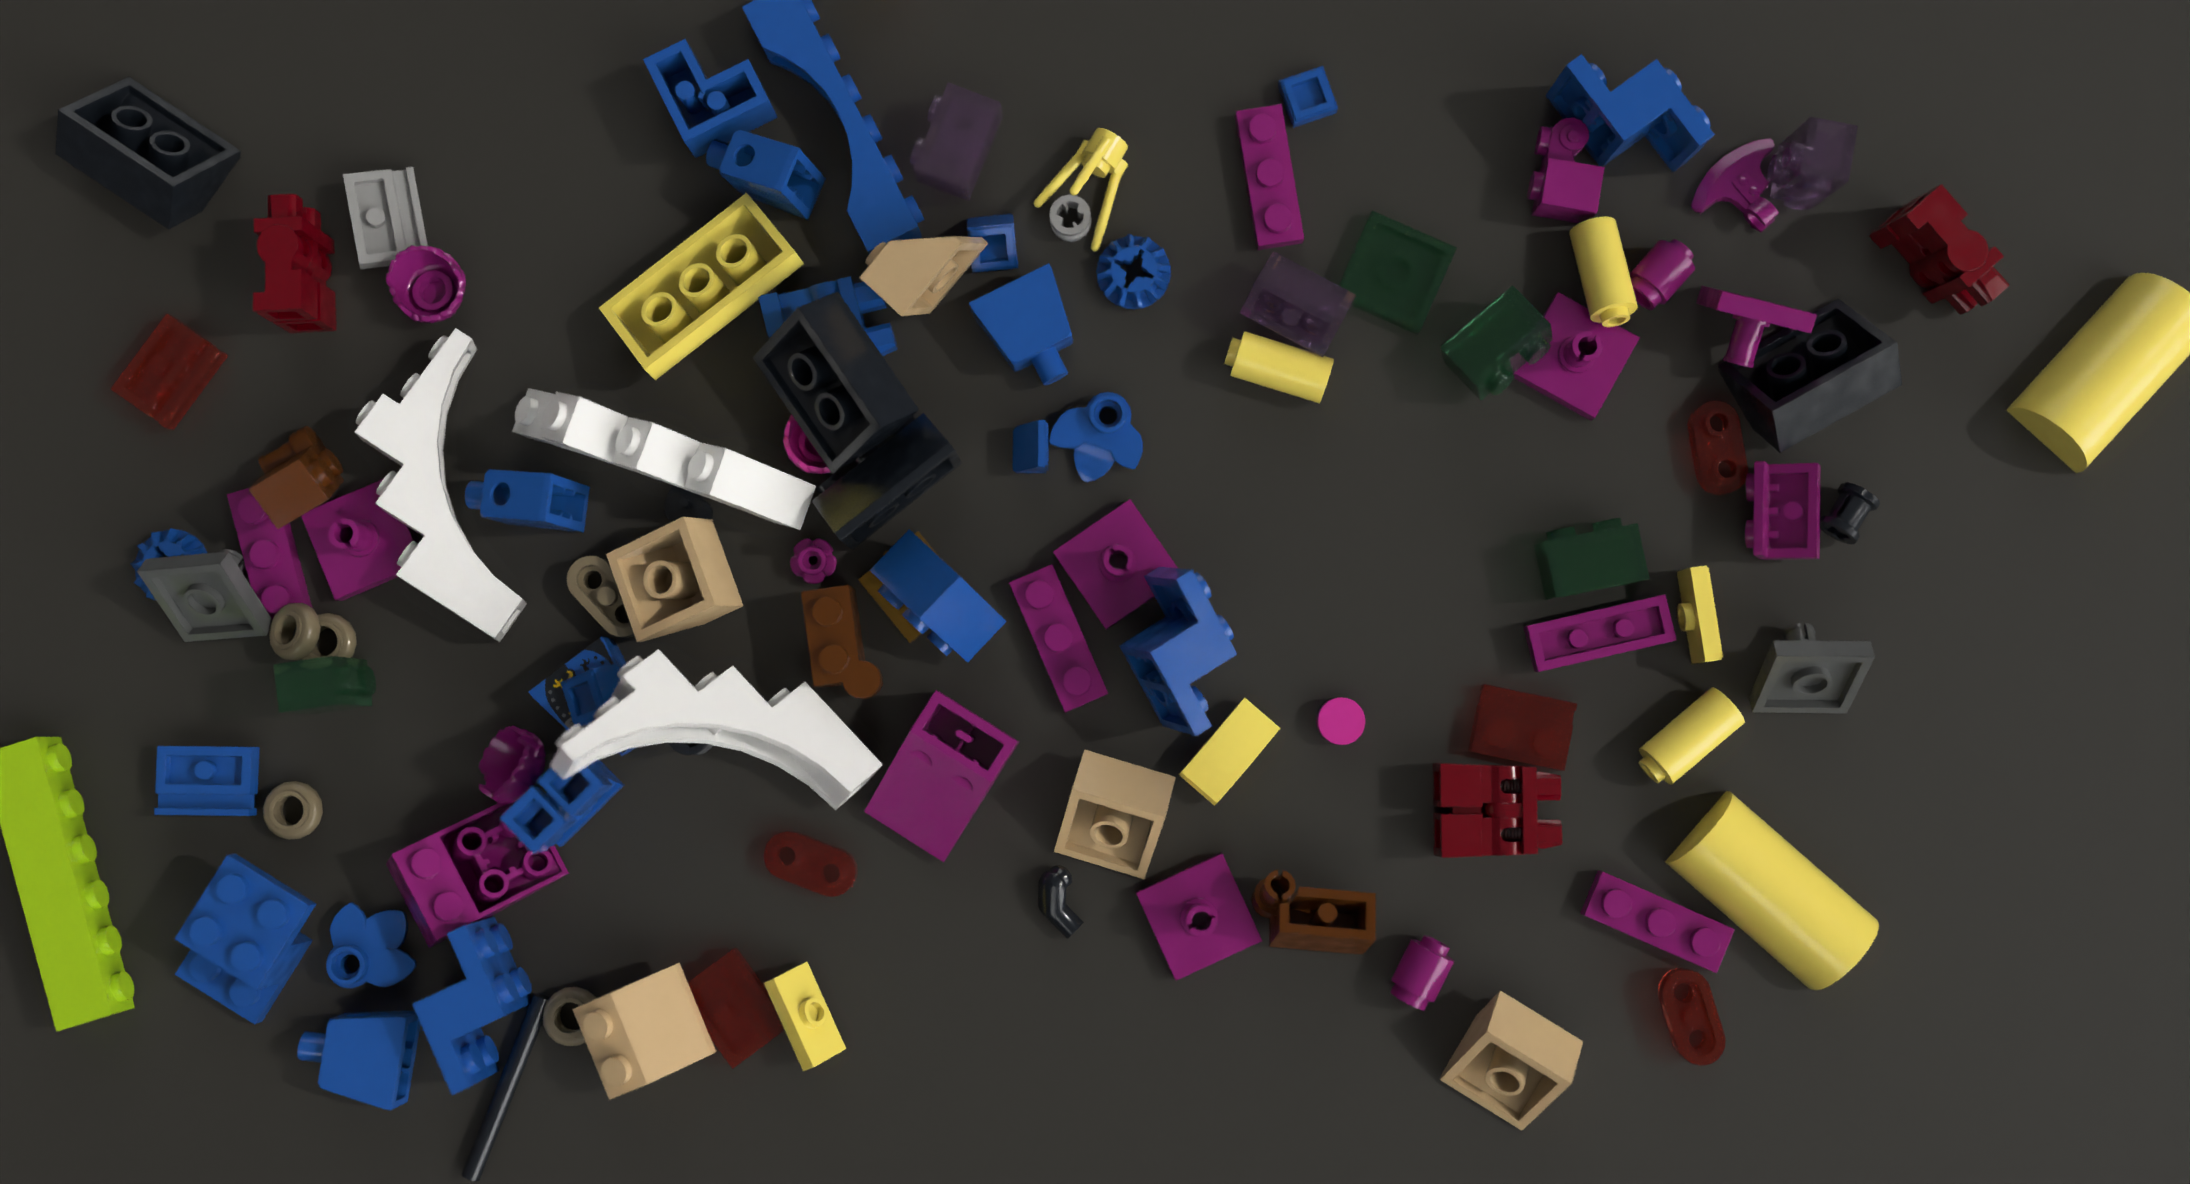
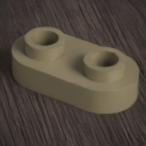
(603, 602)

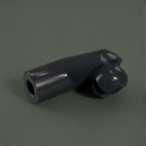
(1052, 900)

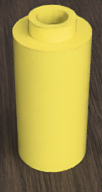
(1603, 271)
(1279, 366)
(1690, 737)

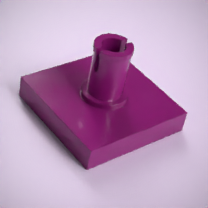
(1751, 318)
(1581, 358)
(357, 541)
(1111, 562)
(1198, 916)

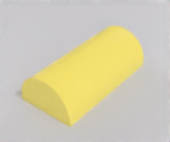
(701, 286)
(2108, 369)
(1774, 894)

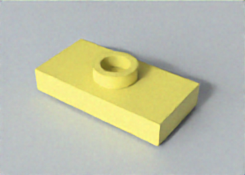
(1698, 614)
(805, 1016)

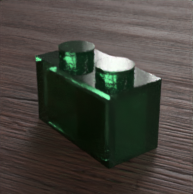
(1498, 344)
(1591, 560)
(324, 685)

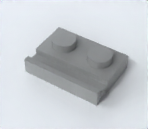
(384, 214)

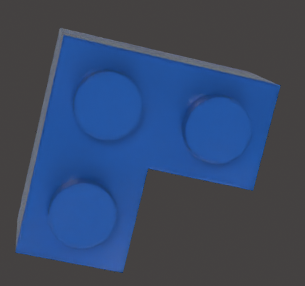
(710, 106)
(936, 598)

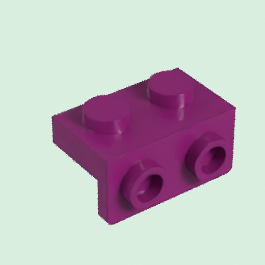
(1784, 511)

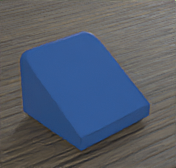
(1001, 247)
(1031, 447)
(589, 691)

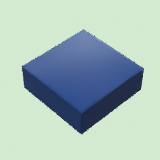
(1307, 96)

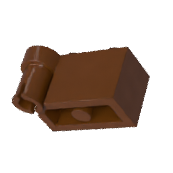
(296, 477)
(837, 642)
(1315, 916)

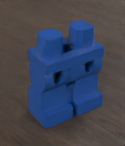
(857, 296)
(567, 806)

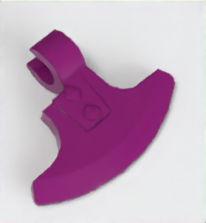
(1739, 181)

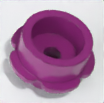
(800, 561)

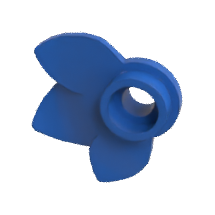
(1097, 443)
(375, 945)

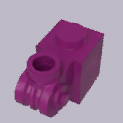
(1562, 185)

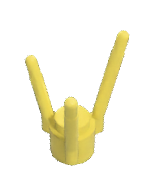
(1098, 156)

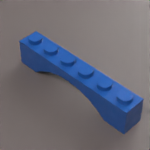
(794, 44)

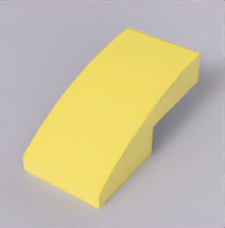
(1229, 751)

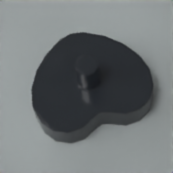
(686, 504)

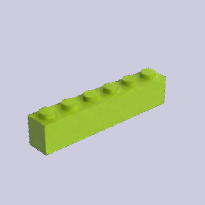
(60, 884)

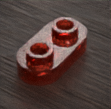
(1713, 447)
(809, 863)
(1692, 1014)

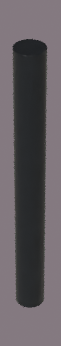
(505, 1089)

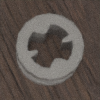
(1056, 221)

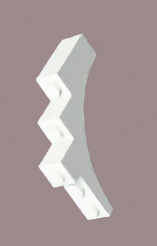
(663, 455)
(418, 496)
(661, 706)

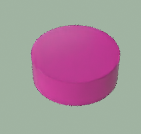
(1340, 721)

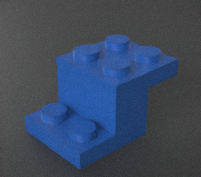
(1641, 107)
(1179, 649)
(244, 938)
(456, 1014)

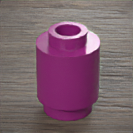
(1661, 273)
(1421, 972)

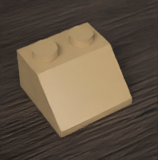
(919, 272)
(674, 578)
(1114, 814)
(644, 1031)
(1513, 1061)

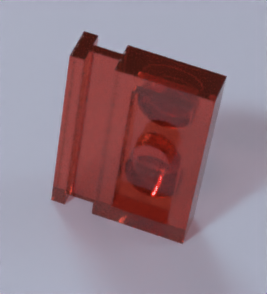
(169, 372)
(1522, 727)
(735, 1007)

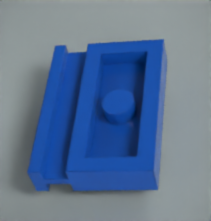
(207, 780)

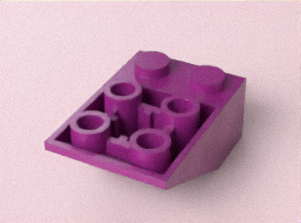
(940, 775)
(469, 873)

